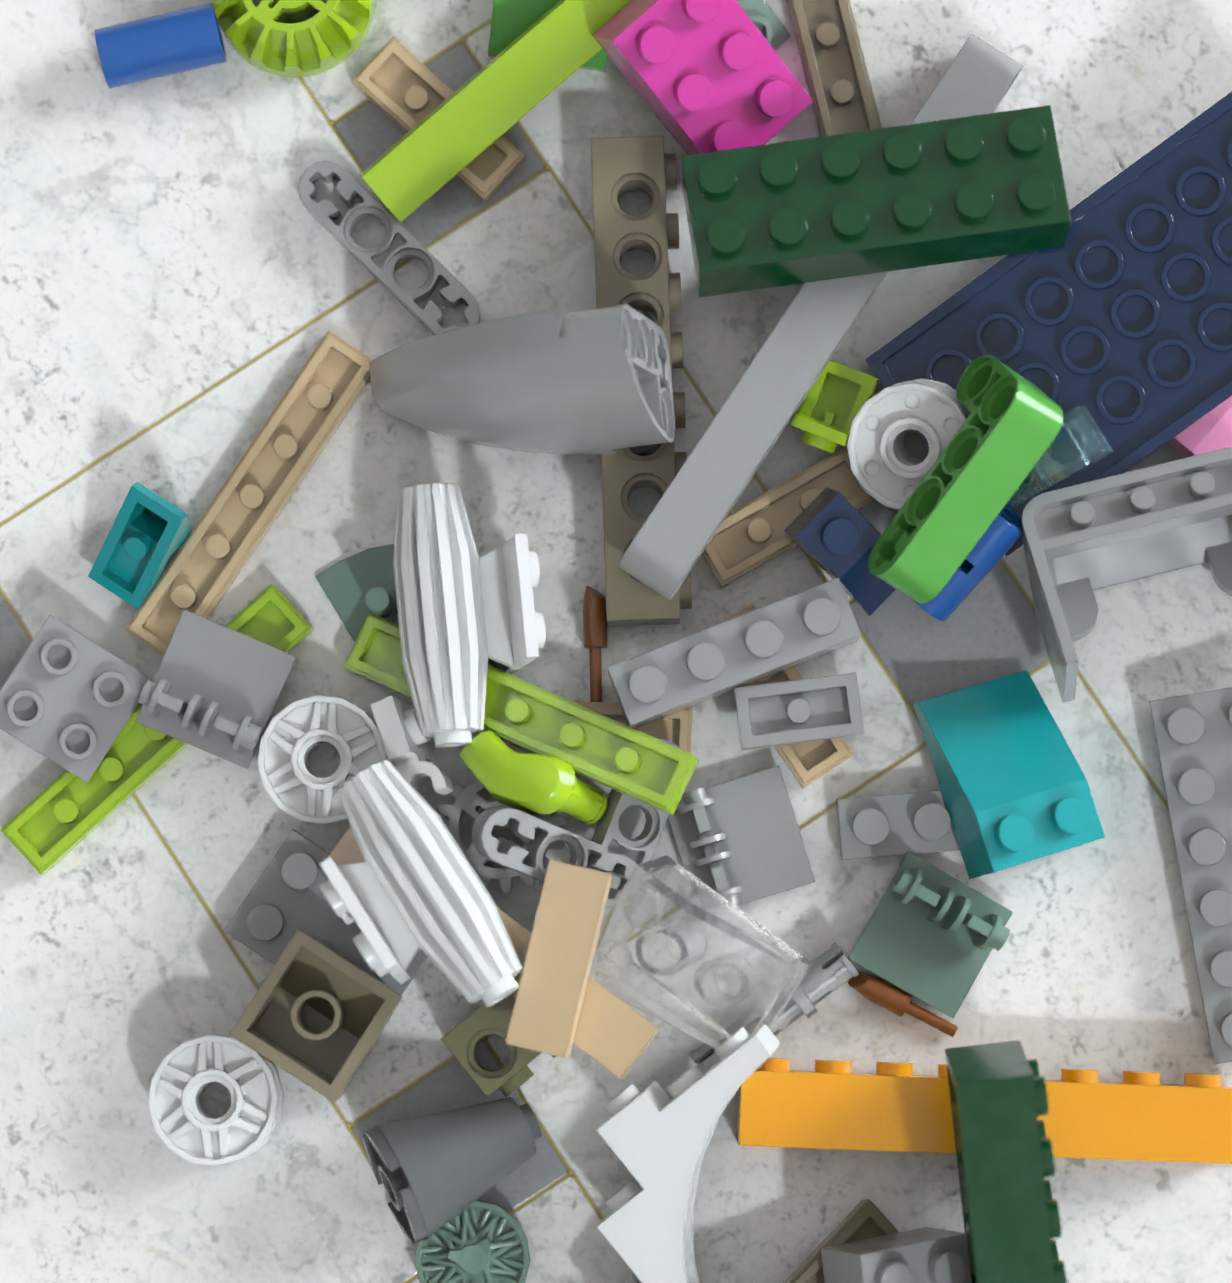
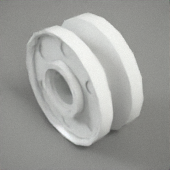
(879, 430)
(288, 746)
(178, 1106)

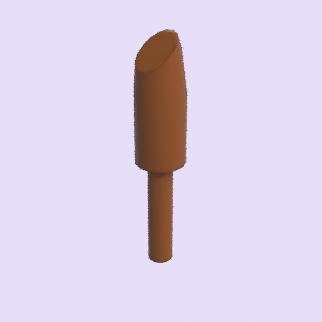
(595, 637)
(897, 1001)

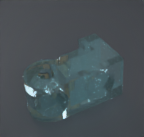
(1072, 450)

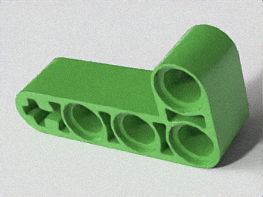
(969, 480)

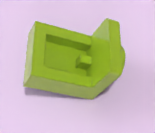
(833, 405)

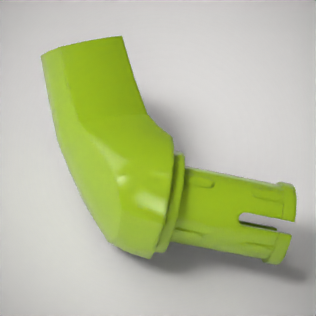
(532, 780)

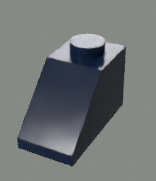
(841, 545)

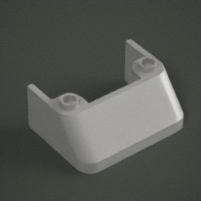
(1119, 534)

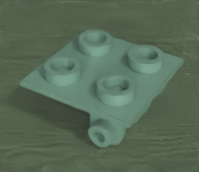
(931, 935)

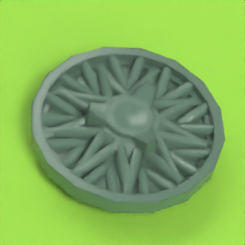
(475, 1247)

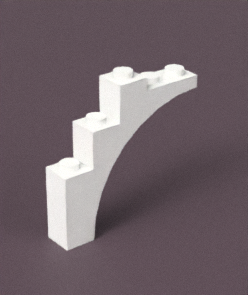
(664, 1151)

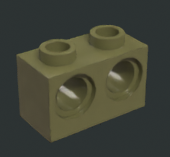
(483, 1022)

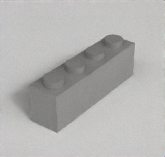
(734, 653)

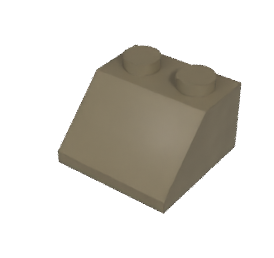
(316, 1016)

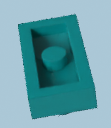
(139, 545)

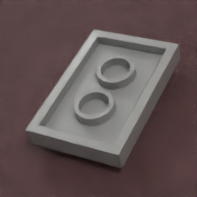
(290, 899)

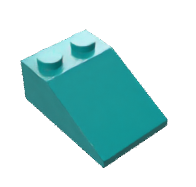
(1006, 775)

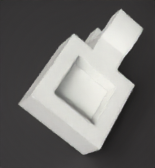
(406, 745)

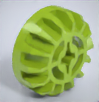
(295, 35)

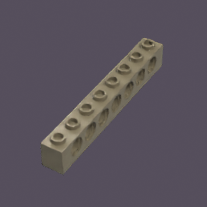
(617, 168)

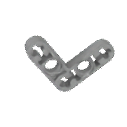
(607, 845)

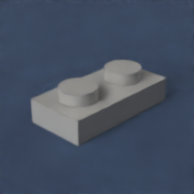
(798, 711)
(894, 825)

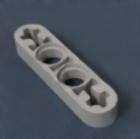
(394, 248)

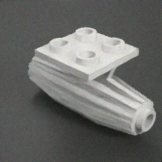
(458, 610)
(417, 891)

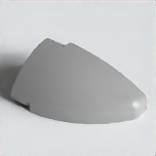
(534, 389)

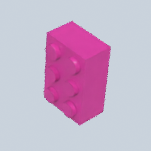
(703, 72)

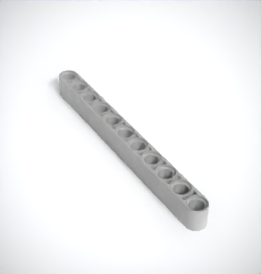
(786, 368)

